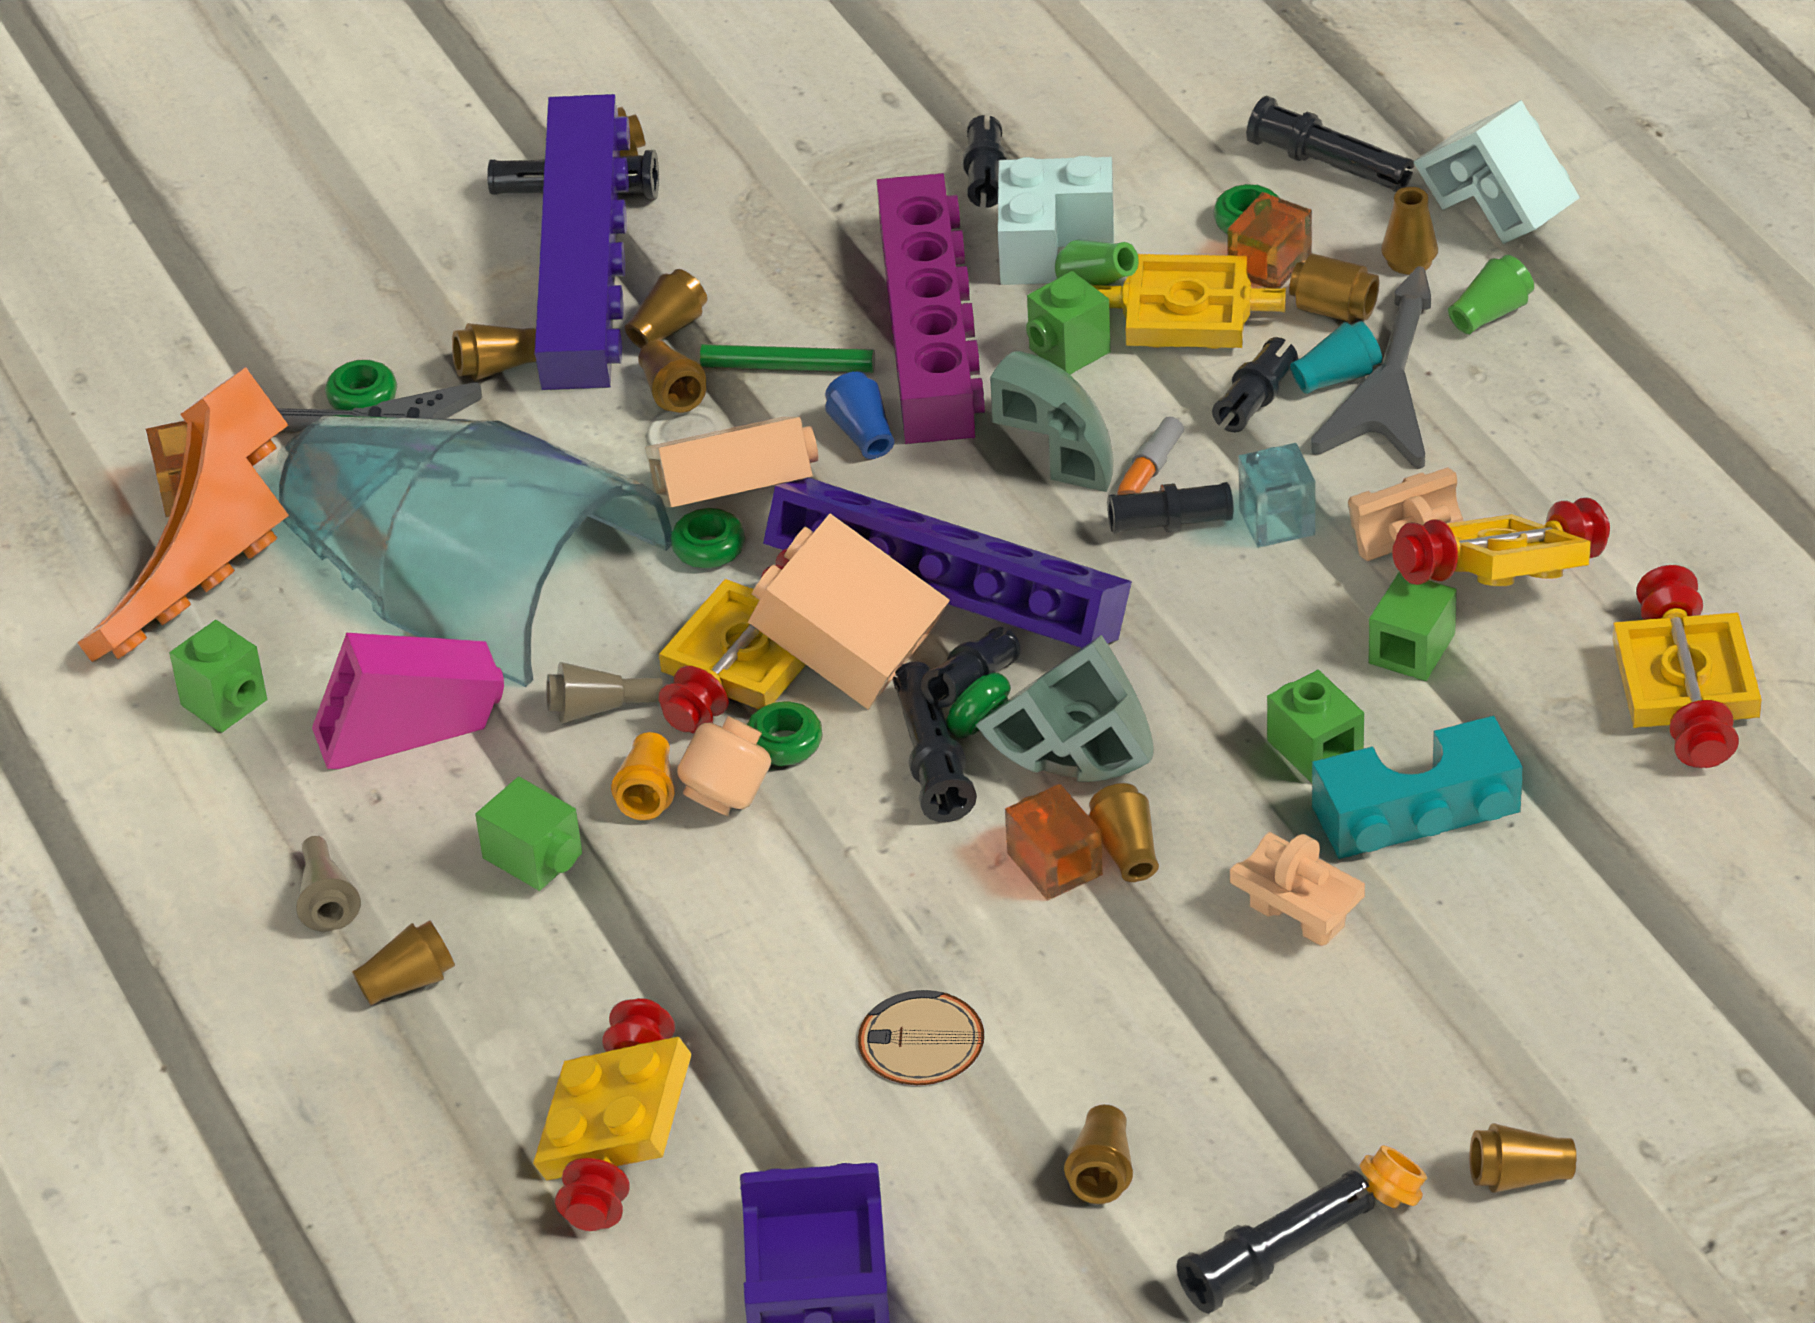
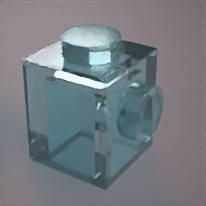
(1276, 495)

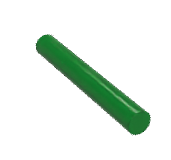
(787, 358)

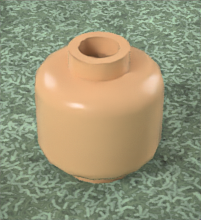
(724, 765)

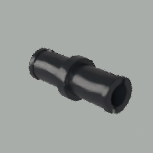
(982, 160)
(1254, 385)
(1170, 507)
(969, 663)

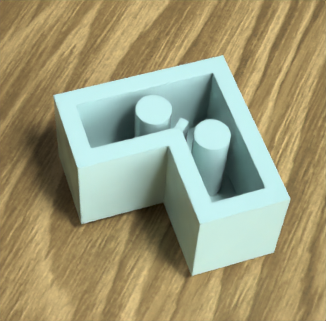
(1505, 169)
(1048, 206)

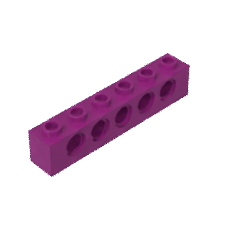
(927, 309)

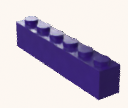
(579, 243)

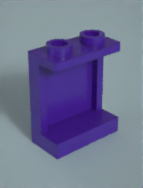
(814, 1245)

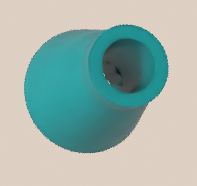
(1338, 358)

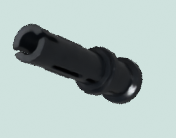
(1307, 138)
(508, 175)
(936, 758)
(1251, 1252)

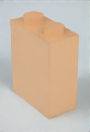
(731, 460)
(846, 609)

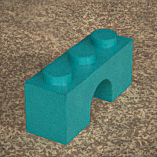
(1374, 807)

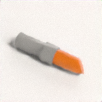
(1151, 456)

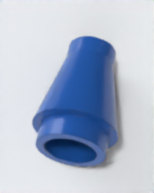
(859, 411)

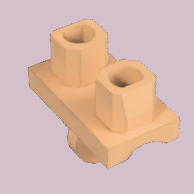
(1417, 499)
(1296, 882)

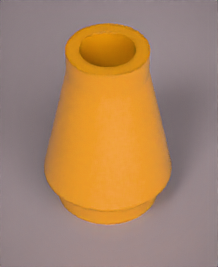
(644, 780)

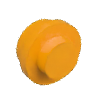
(1393, 1177)

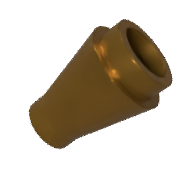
(1410, 232)
(667, 308)
(491, 349)
(674, 379)
(1126, 830)
(405, 963)
(1519, 1158)
(1100, 1159)

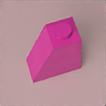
(403, 695)

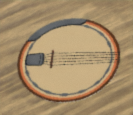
(921, 1037)

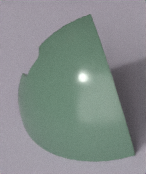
(1049, 401)
(1075, 720)

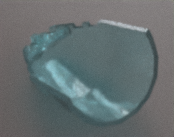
(452, 520)

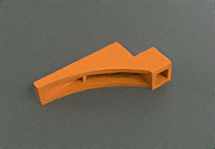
(214, 517)

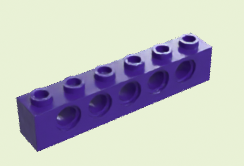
(963, 564)

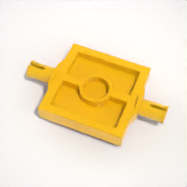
(1190, 301)

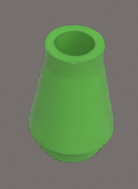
(1097, 261)
(1494, 292)

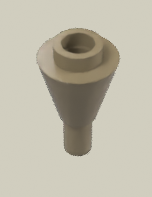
(587, 691)
(326, 895)

